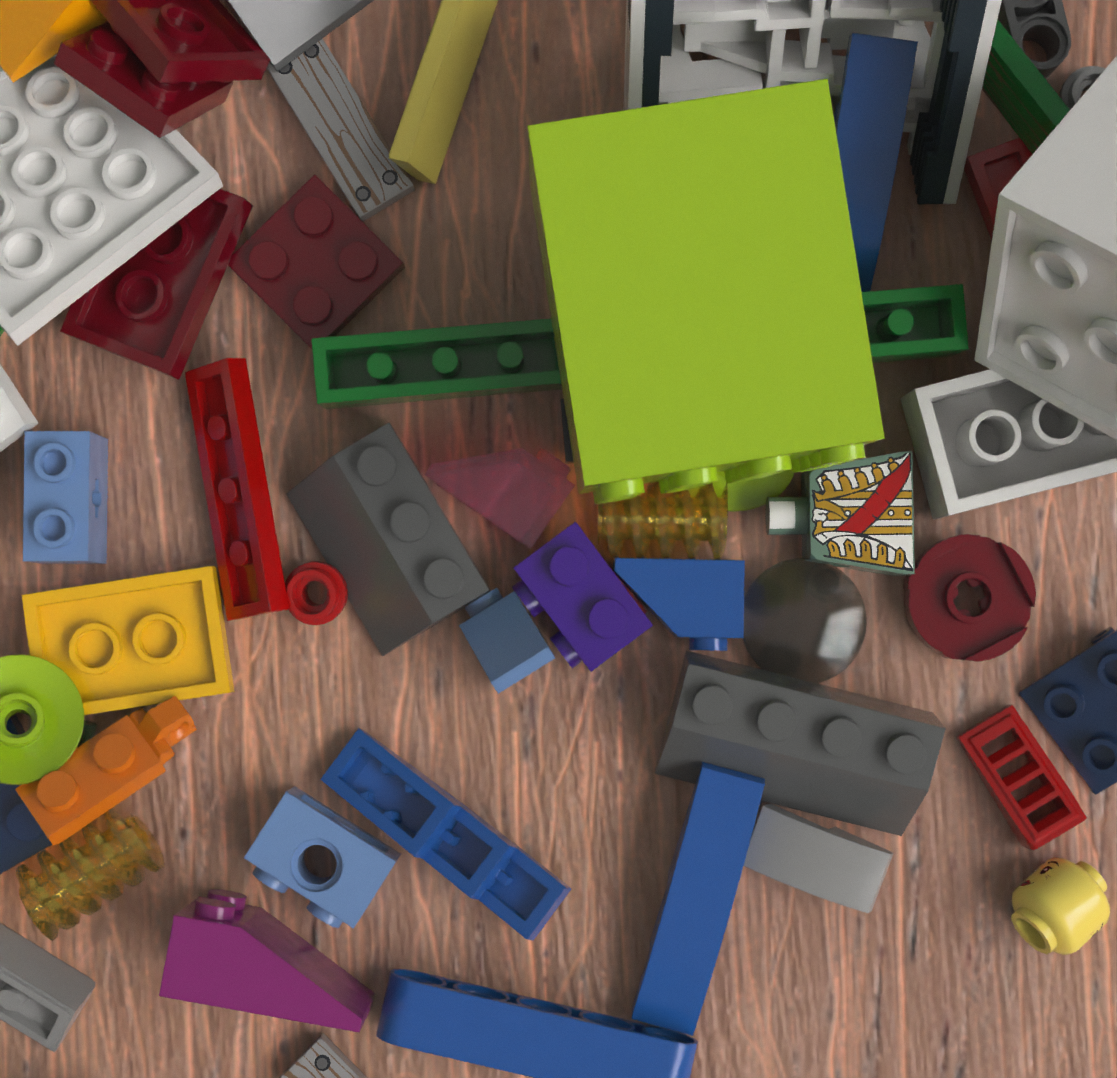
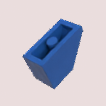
(690, 596)

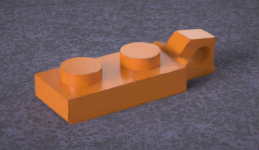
(107, 769)

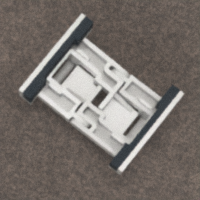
(756, 56)

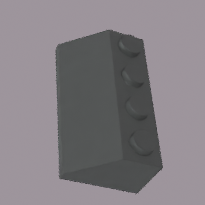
(808, 741)

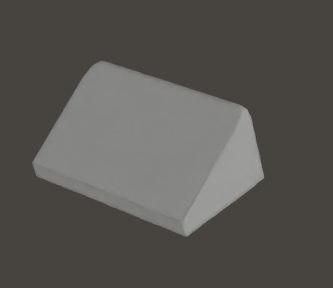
(39, 990)

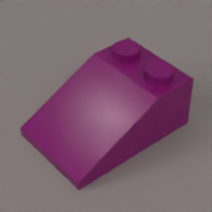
(257, 965)

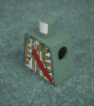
(853, 515)

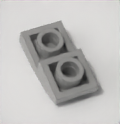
(817, 858)

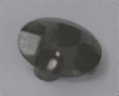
(804, 620)

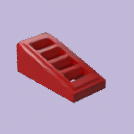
(1054, 788)

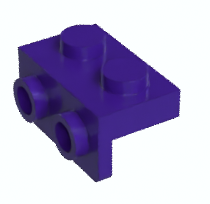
(581, 598)

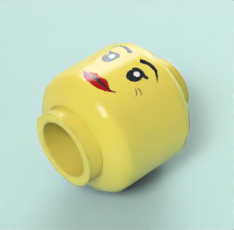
(1060, 906)

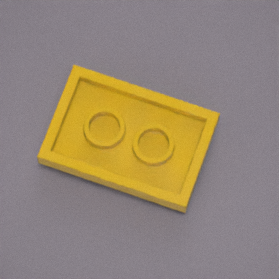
(135, 638)

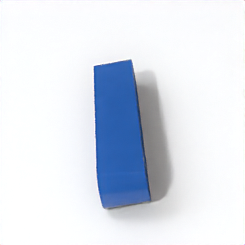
(525, 1032)

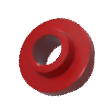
(299, 602)

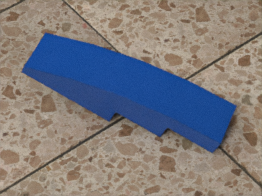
(869, 136)
(445, 834)
(698, 898)

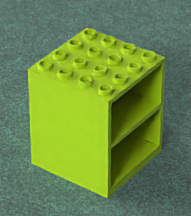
(704, 291)

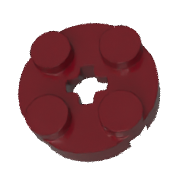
(1003, 609)

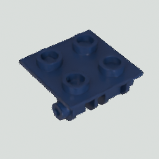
(1081, 709)

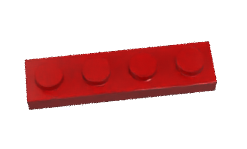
(236, 489)

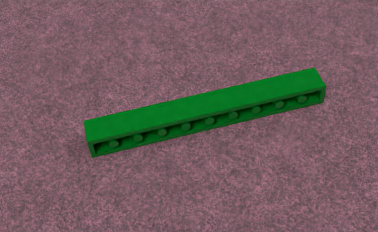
(524, 355)

